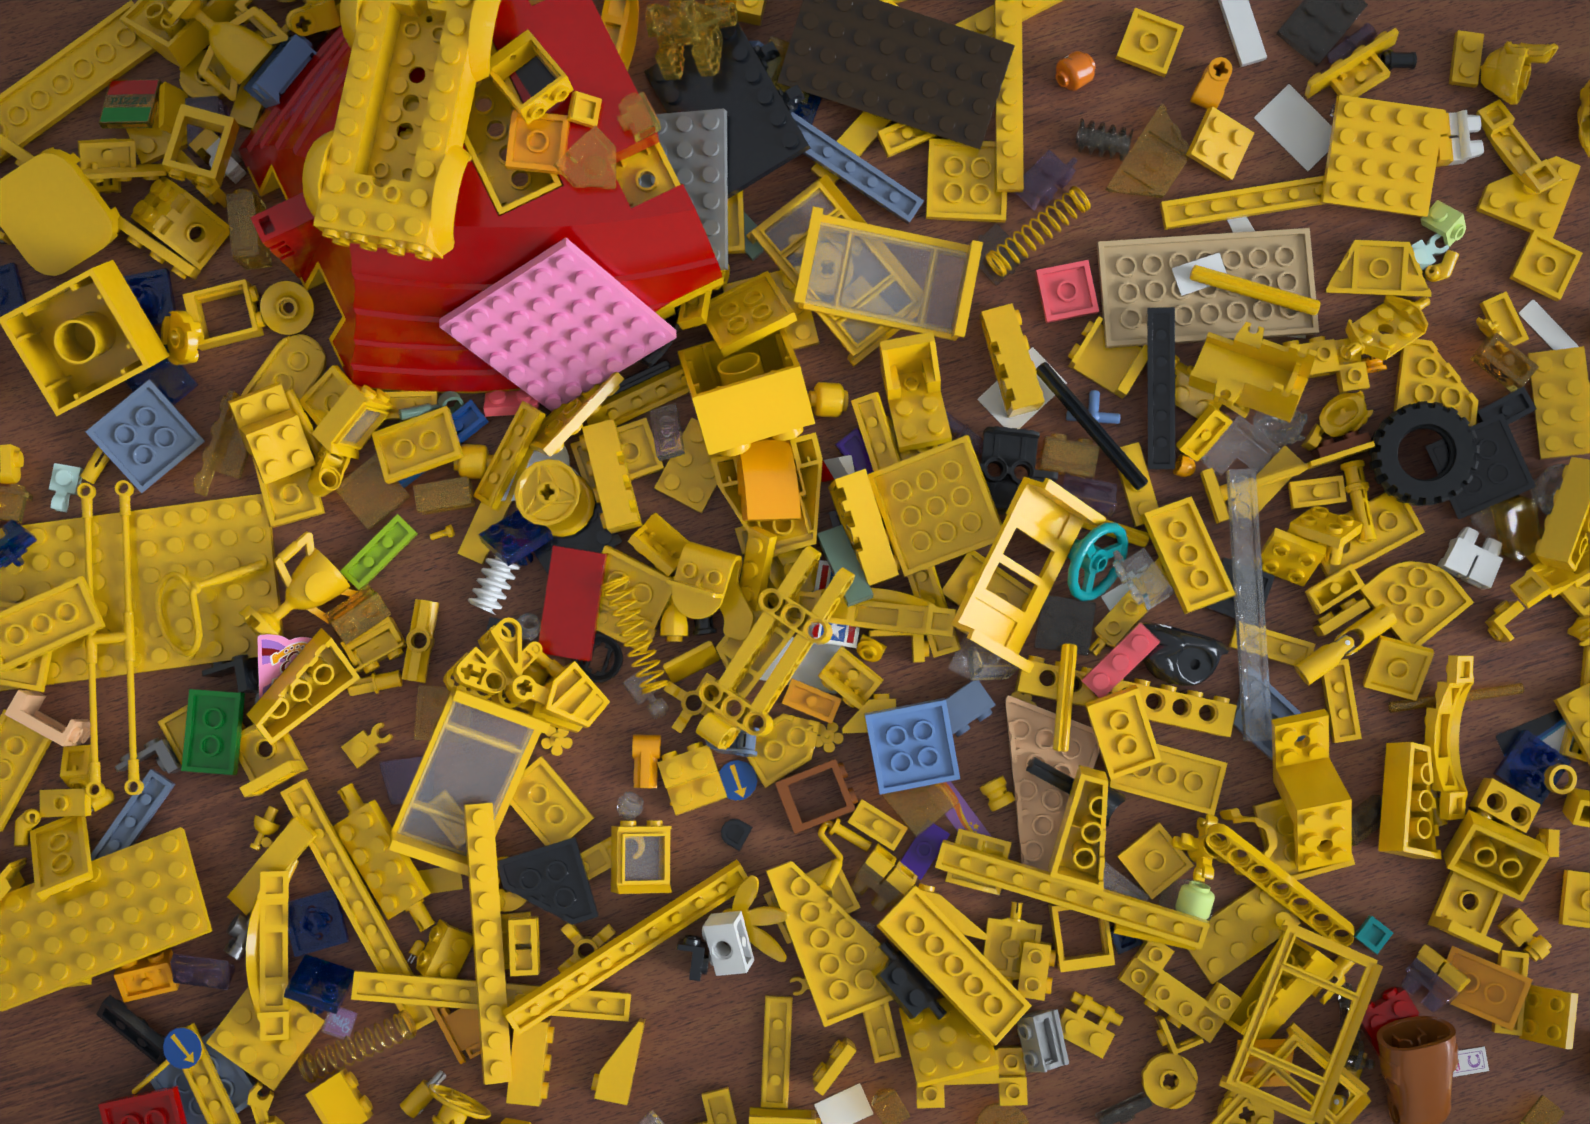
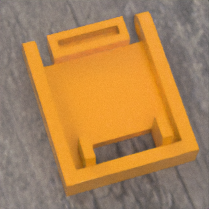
(460, 1030)

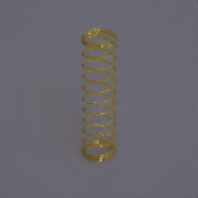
(312, 1063)

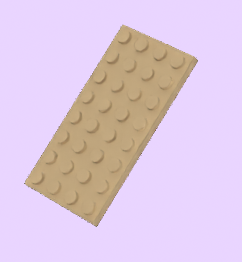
(1141, 276)

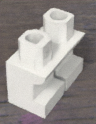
(1472, 563)

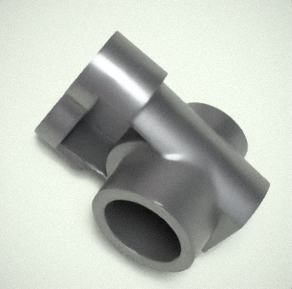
(237, 929)

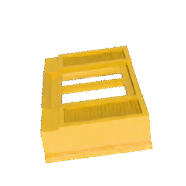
(1053, 520)

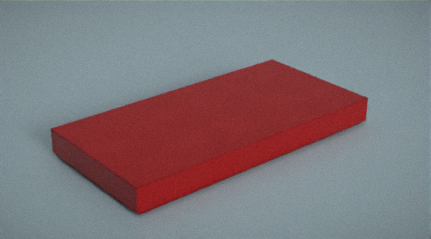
(572, 602)

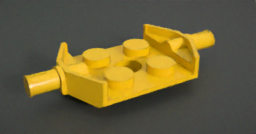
(1395, 316)

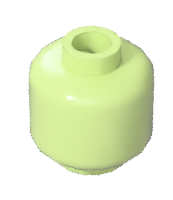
(1195, 899)

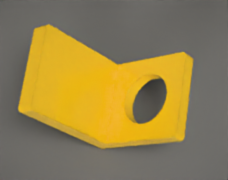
(1166, 1038)

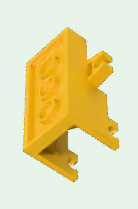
(1253, 372)

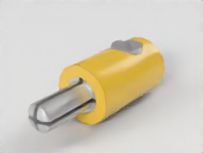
(420, 1096)

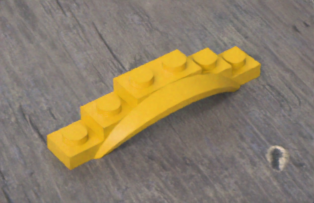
(621, 22)
(1551, 581)
(887, 612)
(1443, 736)
(269, 955)

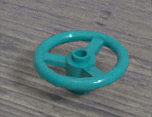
(1093, 560)

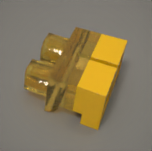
(894, 885)

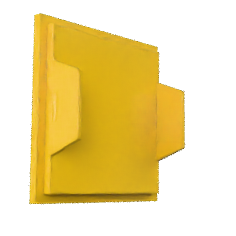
(11, 878)

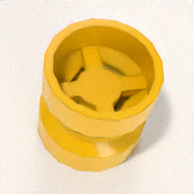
(997, 793)

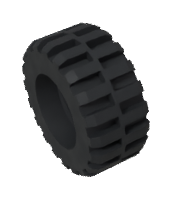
(1457, 437)

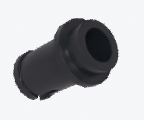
(1399, 59)

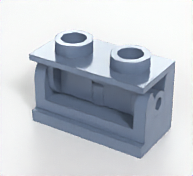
(967, 705)

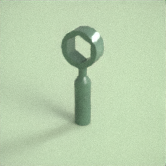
(425, 408)

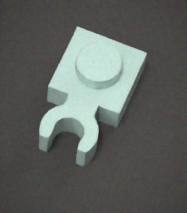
(1425, 253)

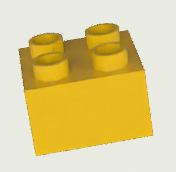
(83, 337)
(747, 393)

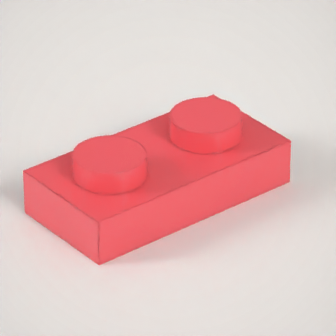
(506, 402)

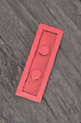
(1121, 660)

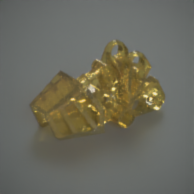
(685, 24)

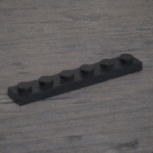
(1161, 387)

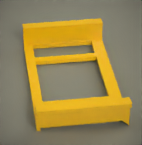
(1300, 1038)
(1344, 1042)

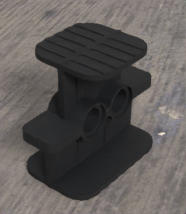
(1009, 450)

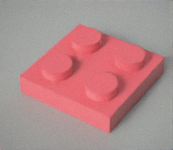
(1067, 291)

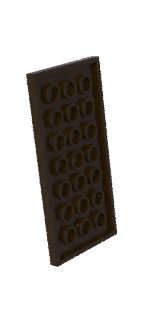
(898, 66)

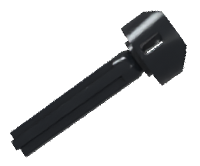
(1065, 782)

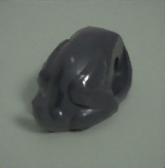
(1182, 655)

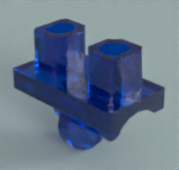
(14, 544)

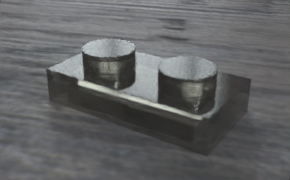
(1366, 818)

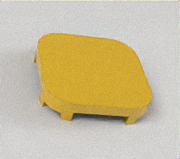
(55, 212)

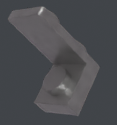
(166, 757)

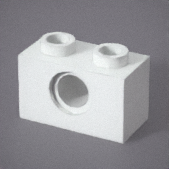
(732, 930)

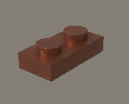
(1350, 440)

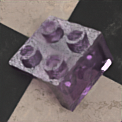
(1045, 178)

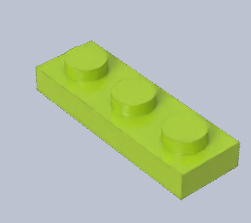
(379, 552)

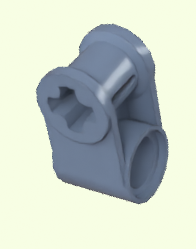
(742, 746)

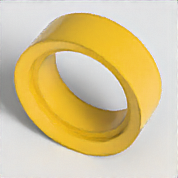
(1549, 774)

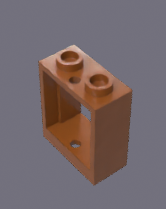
(789, 805)

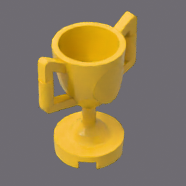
(234, 45)
(309, 586)

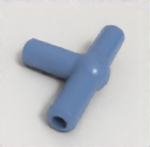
(1093, 408)

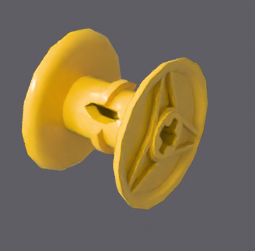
(554, 497)
(456, 1106)

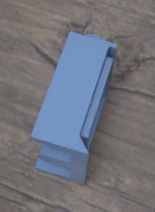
(280, 70)

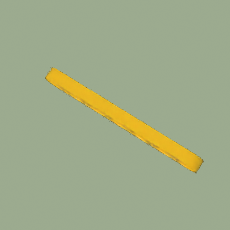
(1277, 874)

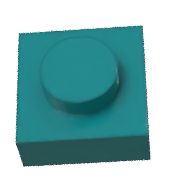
(1373, 934)

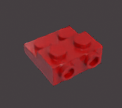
(1391, 1007)

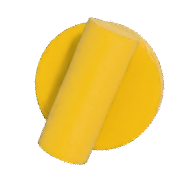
(870, 649)

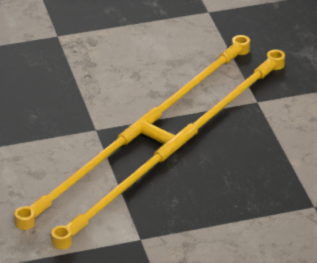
(126, 636)

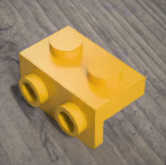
(659, 543)
(850, 678)
(444, 951)
(1034, 970)

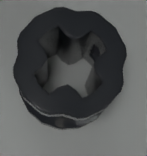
(704, 626)

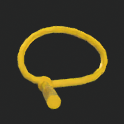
(195, 588)

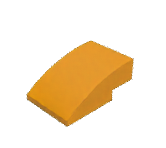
(768, 482)

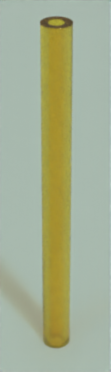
(1477, 694)

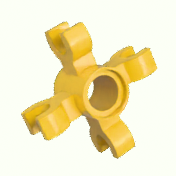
(686, 714)
(1198, 849)
(577, 939)

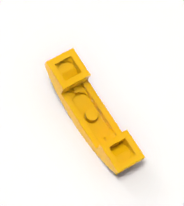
(1514, 150)

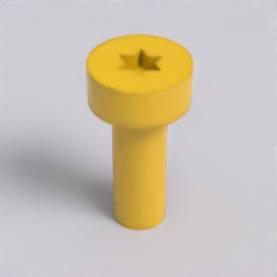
(447, 531)

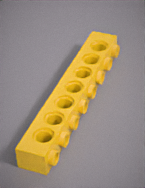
(1218, 724)

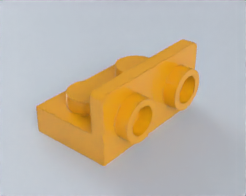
(146, 977)

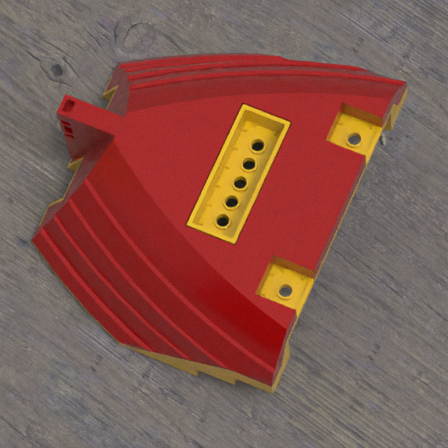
(395, 302)

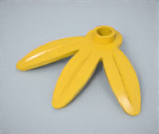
(758, 917)

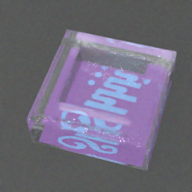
(339, 1024)

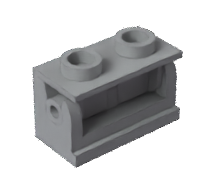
(1042, 1040)

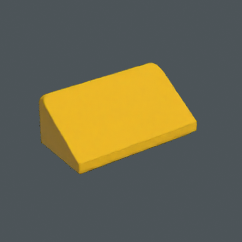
(1334, 589)
(691, 662)

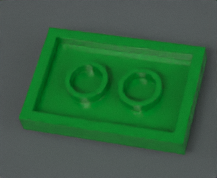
(213, 732)

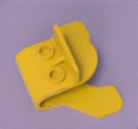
(709, 581)

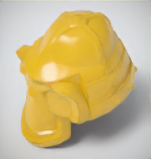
(1509, 68)

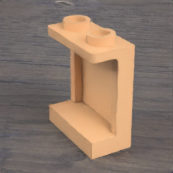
(25, 711)

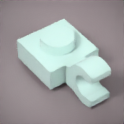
(64, 482)

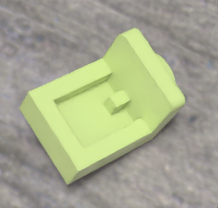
(1445, 222)

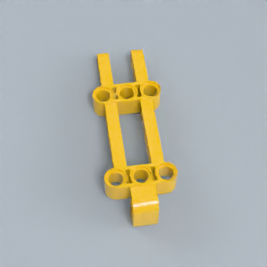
(722, 726)

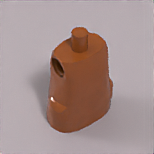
(1418, 1068)

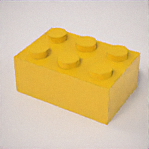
(1495, 855)

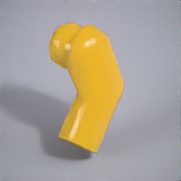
(1442, 270)
(24, 825)

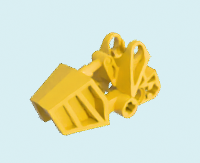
(565, 700)

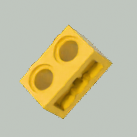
(1506, 801)
(524, 946)

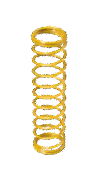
(1002, 262)
(614, 584)

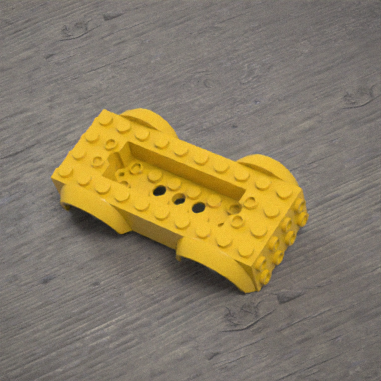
(362, 176)

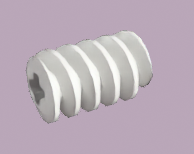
(493, 584)

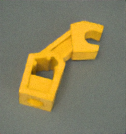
(261, 1105)

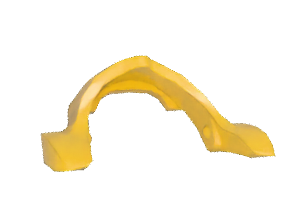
(1270, 834)

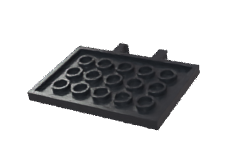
(758, 115)

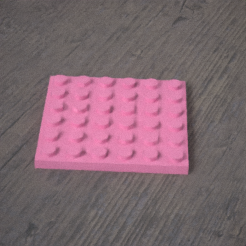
(558, 325)

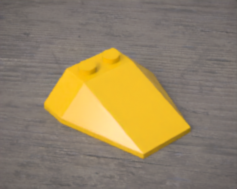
(808, 465)

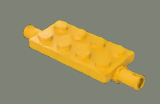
(387, 873)

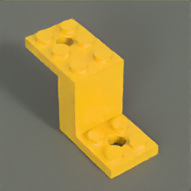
(1311, 790)

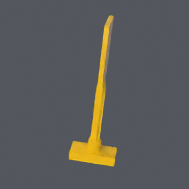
(1218, 494)

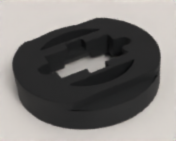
(612, 646)

